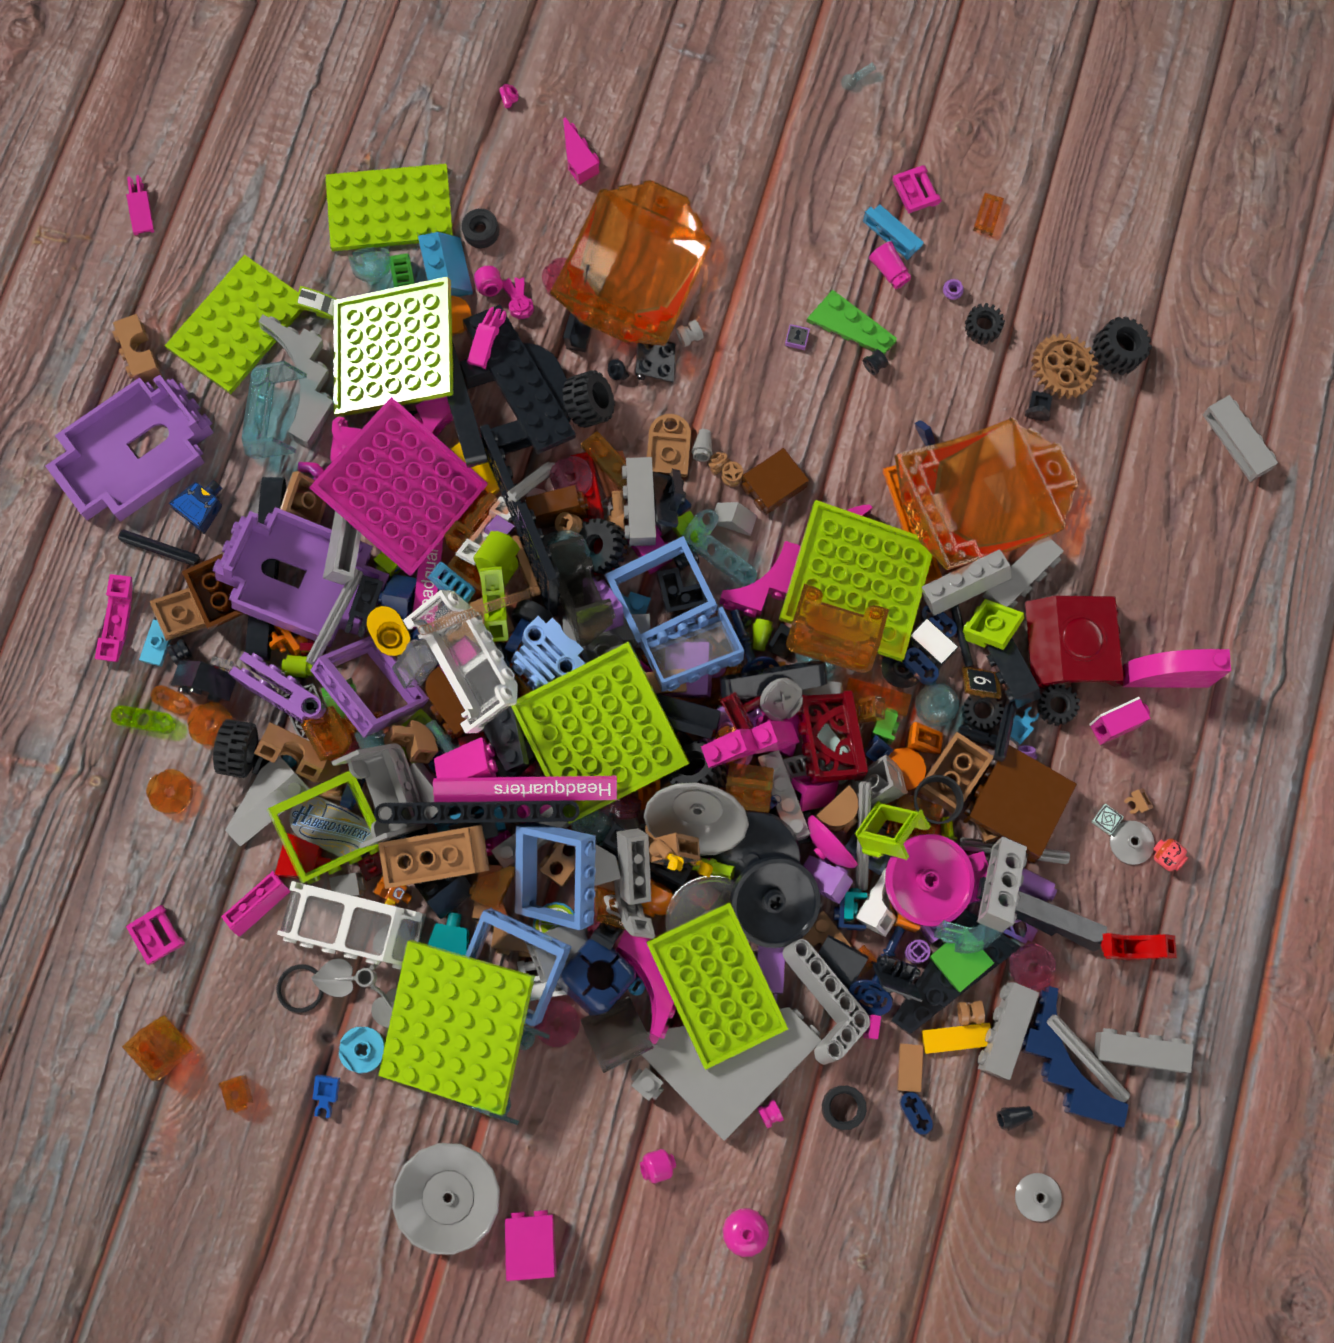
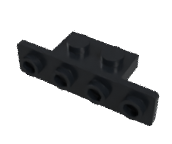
(668, 497)

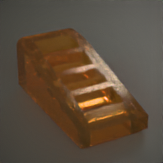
(878, 709)

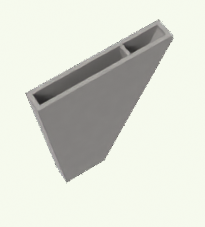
(738, 1085)

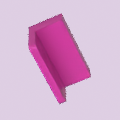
(814, 794)

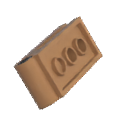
(453, 853)

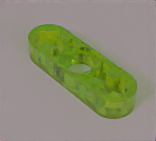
(126, 722)

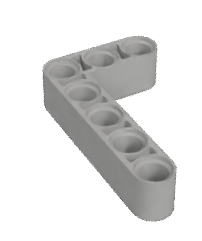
(849, 1016)

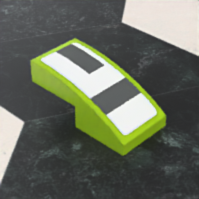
(315, 302)

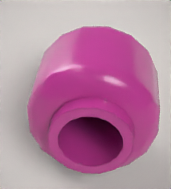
(488, 281)
(657, 1166)

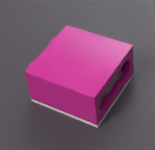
(1120, 720)

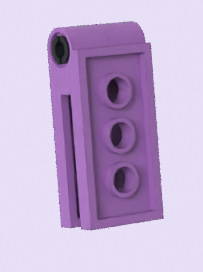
(301, 704)

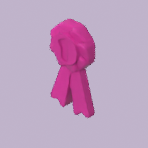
(520, 305)

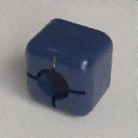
(574, 978)

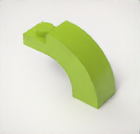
(493, 589)

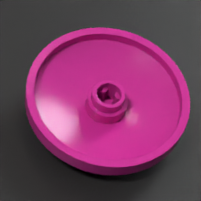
(932, 882)

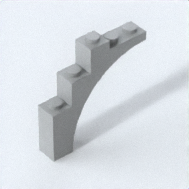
(303, 350)

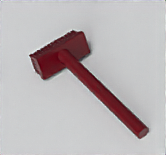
(738, 712)

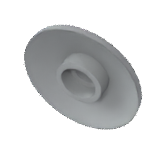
(1123, 848)
(1026, 1195)

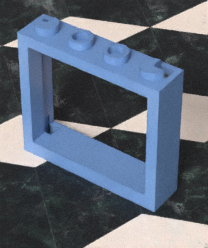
(647, 562)
(527, 874)
(532, 936)

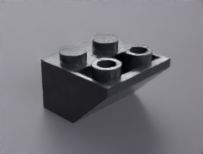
(445, 893)

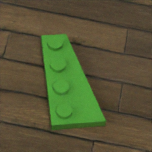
(852, 324)

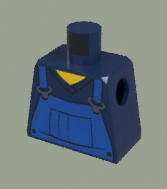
(198, 504)

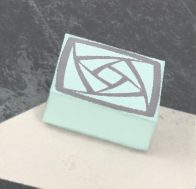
(1107, 819)

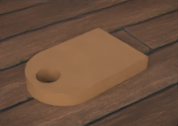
(669, 446)

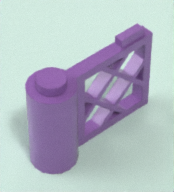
(1039, 888)

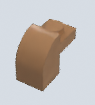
(416, 739)

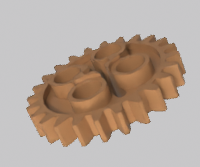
(1064, 366)

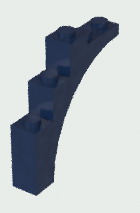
(1059, 1070)

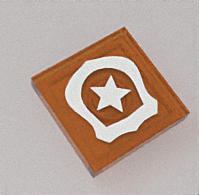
(606, 907)

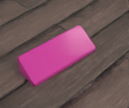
(255, 904)

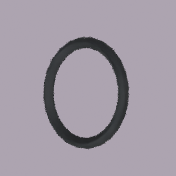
(279, 993)

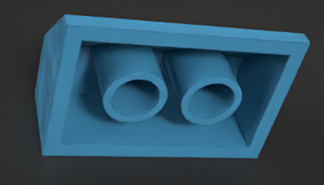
(445, 258)

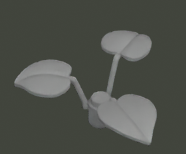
(336, 980)

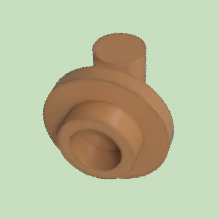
(717, 462)
(334, 794)

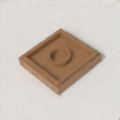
(177, 614)

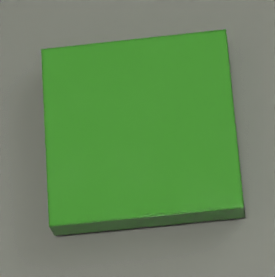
(960, 967)

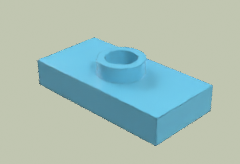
(155, 646)

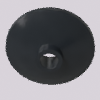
(890, 672)

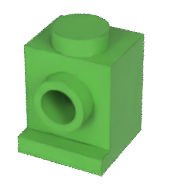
(886, 727)

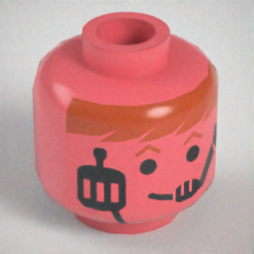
(1170, 854)

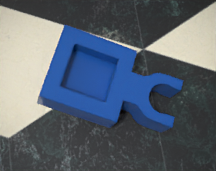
(326, 1091)

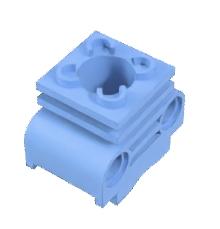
(543, 658)

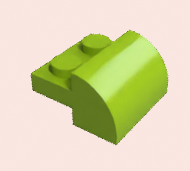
(498, 551)

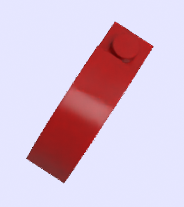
(1138, 946)

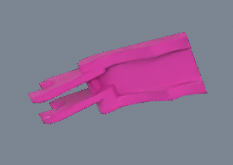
(139, 207)
(484, 338)

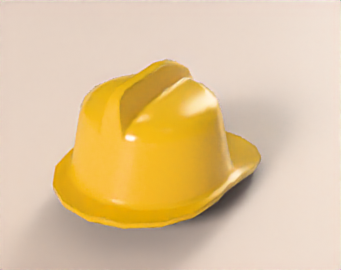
(388, 631)

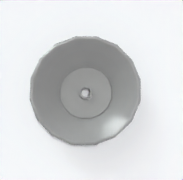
(700, 813)
(420, 1201)

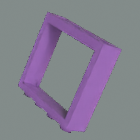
(350, 702)

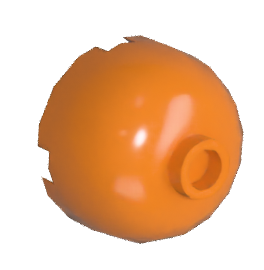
(660, 899)

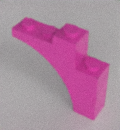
(637, 953)

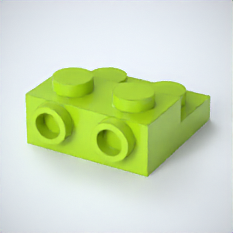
(992, 625)

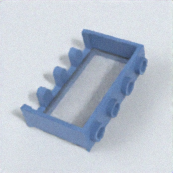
(693, 651)

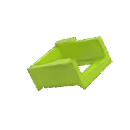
(878, 845)

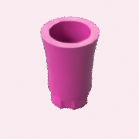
(890, 265)

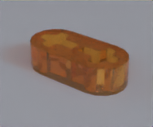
(173, 696)

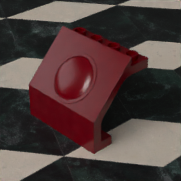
(1074, 640)

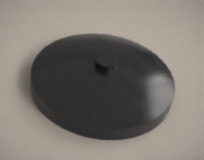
(764, 838)
(775, 901)

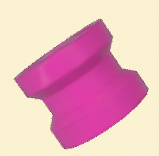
(770, 1113)

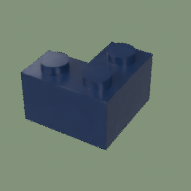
(399, 595)

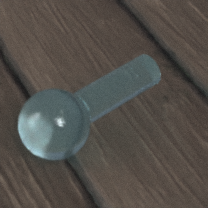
(849, 81)

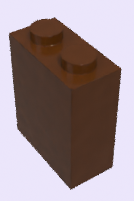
(774, 481)
(552, 503)

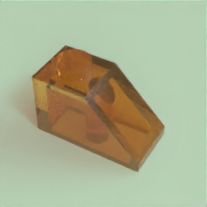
(492, 888)

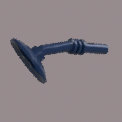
(746, 644)
(872, 987)

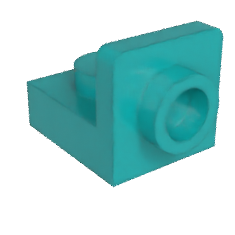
(850, 906)

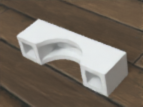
(877, 909)

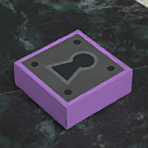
(797, 337)

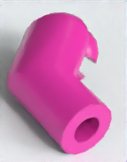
(309, 467)
(493, 842)

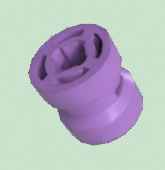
(914, 954)

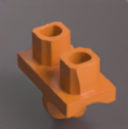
(285, 638)

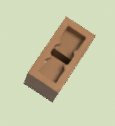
(558, 857)

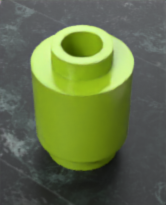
(296, 666)

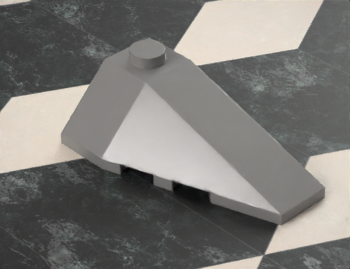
(272, 785)

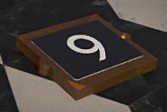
(981, 683)

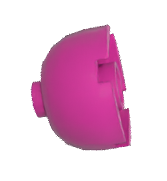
(745, 1232)

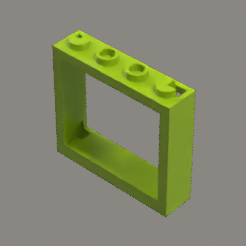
(332, 866)

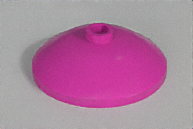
(828, 845)

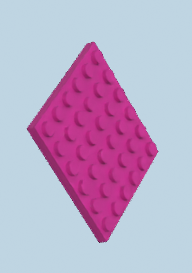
(399, 486)

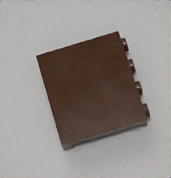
(1020, 801)

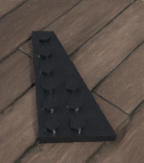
(506, 734)
(935, 987)

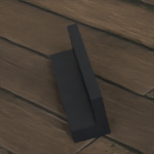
(577, 334)
(660, 873)

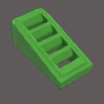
(399, 264)

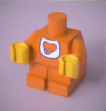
(392, 895)

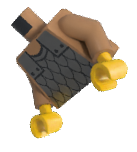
(678, 849)

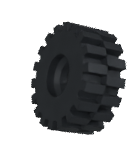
(612, 544)

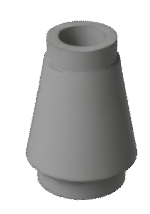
(703, 446)

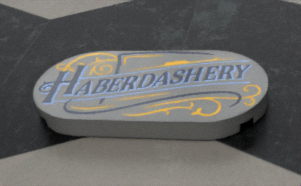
(329, 826)

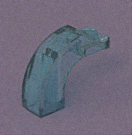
(966, 938)

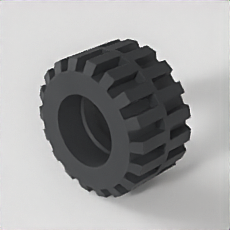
(1131, 336)
(588, 399)
(235, 748)
(708, 776)

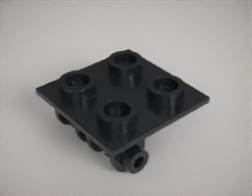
(655, 361)
(897, 976)

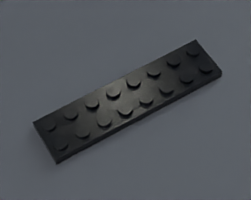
(524, 387)

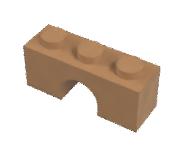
(131, 334)
(280, 741)

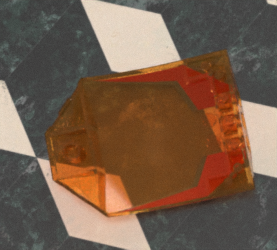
(641, 259)
(986, 492)

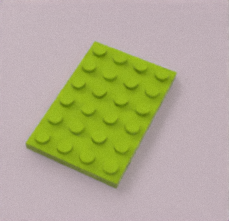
(387, 206)
(224, 331)
(717, 985)

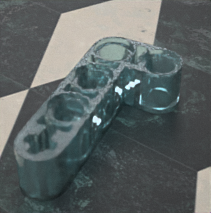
(721, 550)

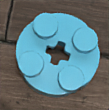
(349, 1047)

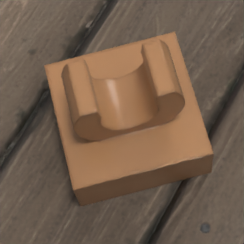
(1141, 800)

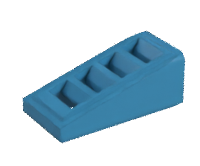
(455, 580)

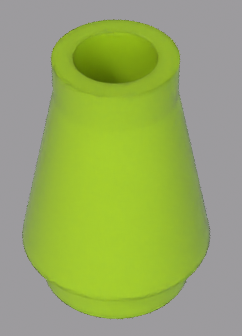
(761, 633)

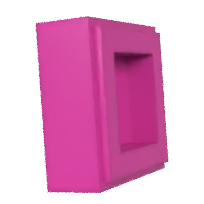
(873, 1030)

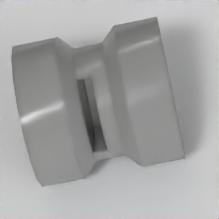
(689, 333)

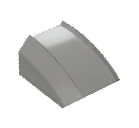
(885, 779)

